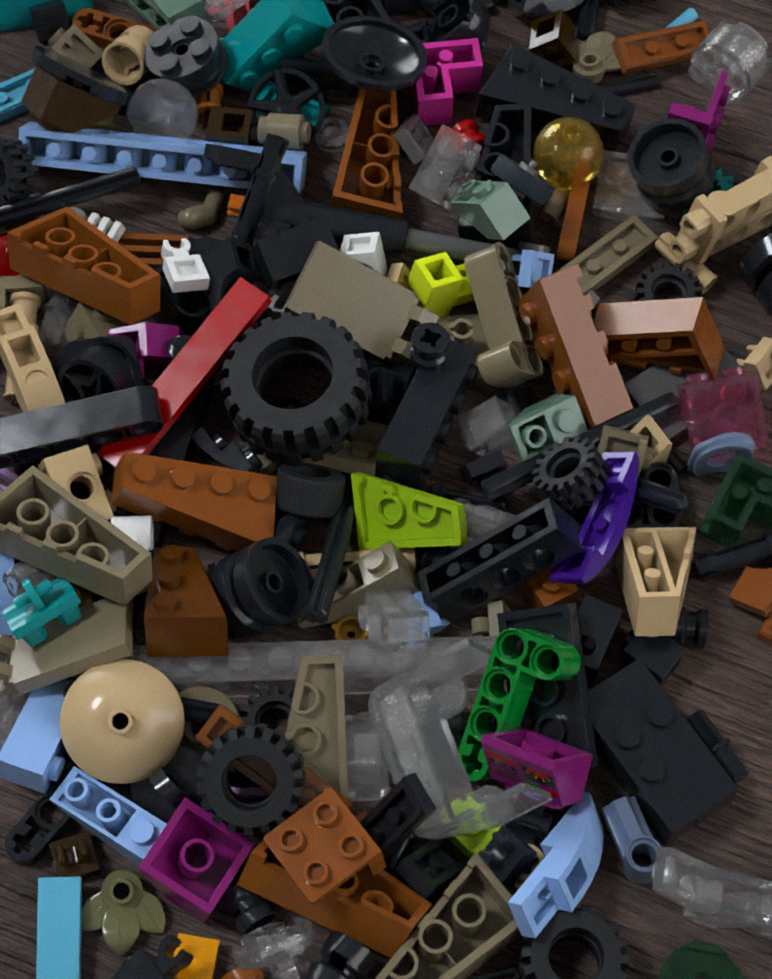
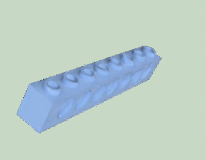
(151, 154)

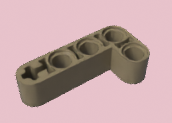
(511, 343)

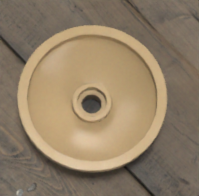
(153, 725)

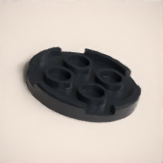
(80, 76)

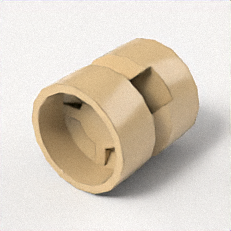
(125, 56)

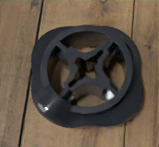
(97, 367)

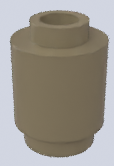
(289, 126)

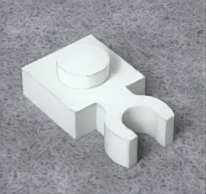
(183, 270)

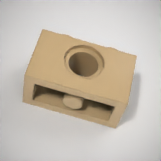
(83, 467)

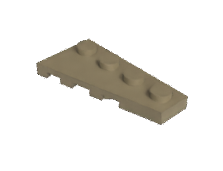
(319, 719)

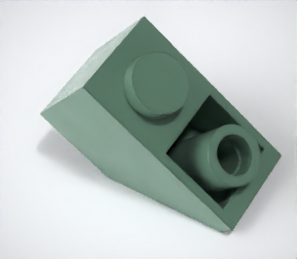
(490, 208)
(545, 424)

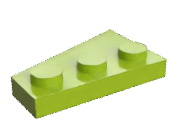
(404, 515)

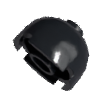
(458, 21)

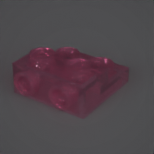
(723, 406)

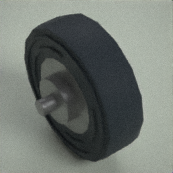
(523, 179)

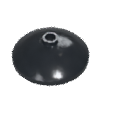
(374, 53)

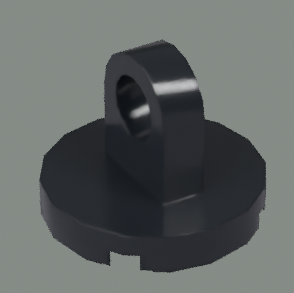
(169, 785)

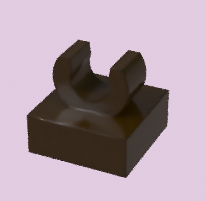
(75, 856)

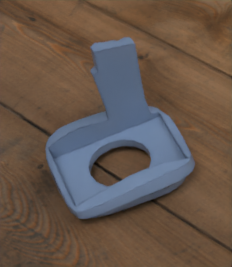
(700, 457)

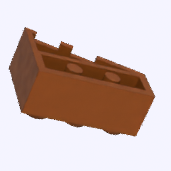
(662, 333)

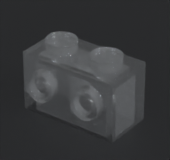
(446, 166)

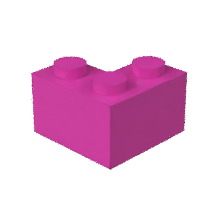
(449, 70)

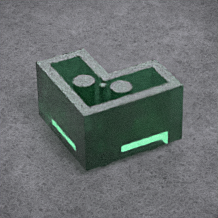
(741, 498)

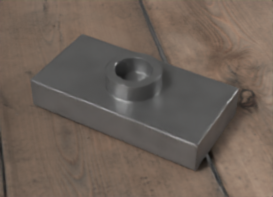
(414, 138)

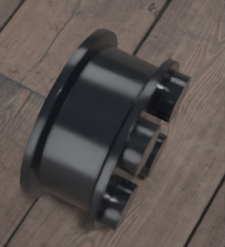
(188, 54)

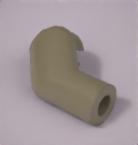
(554, 205)
(202, 215)

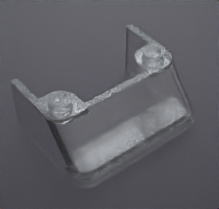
(416, 738)

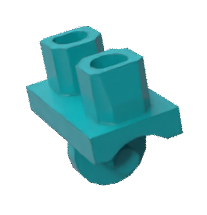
(40, 605)

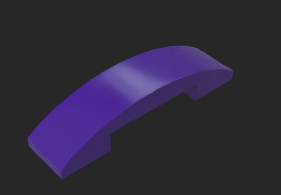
(604, 521)

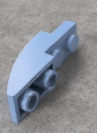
(566, 871)

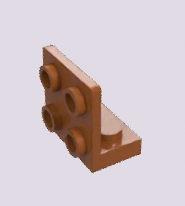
(323, 846)

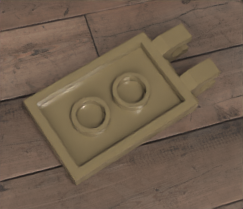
(359, 300)
(94, 640)

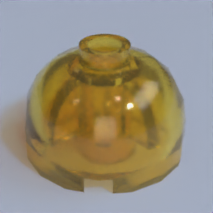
(568, 153)

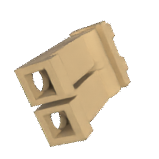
(725, 217)

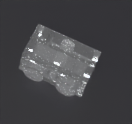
(395, 620)

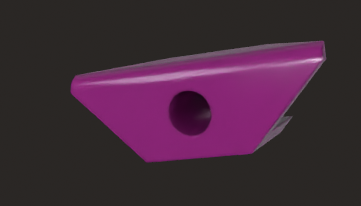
(149, 342)

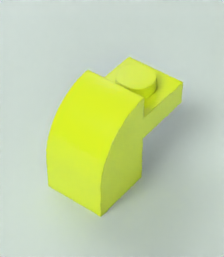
(440, 283)

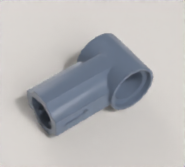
(631, 837)

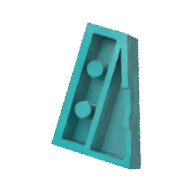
(273, 32)

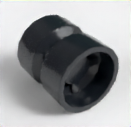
(345, 952)

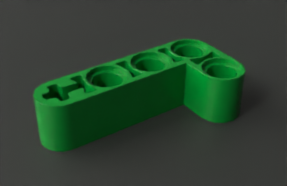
(510, 707)

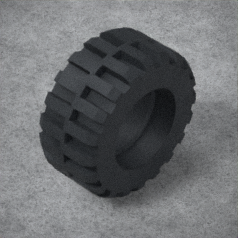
(289, 345)

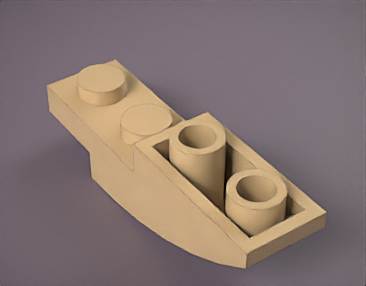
(27, 362)

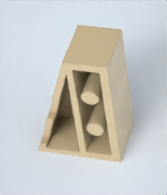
(654, 576)

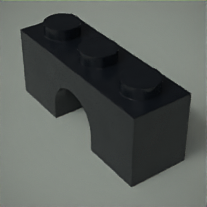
(225, 266)

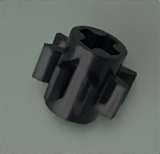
(532, 825)

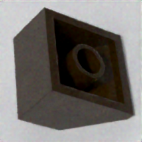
(63, 105)

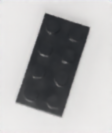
(556, 707)

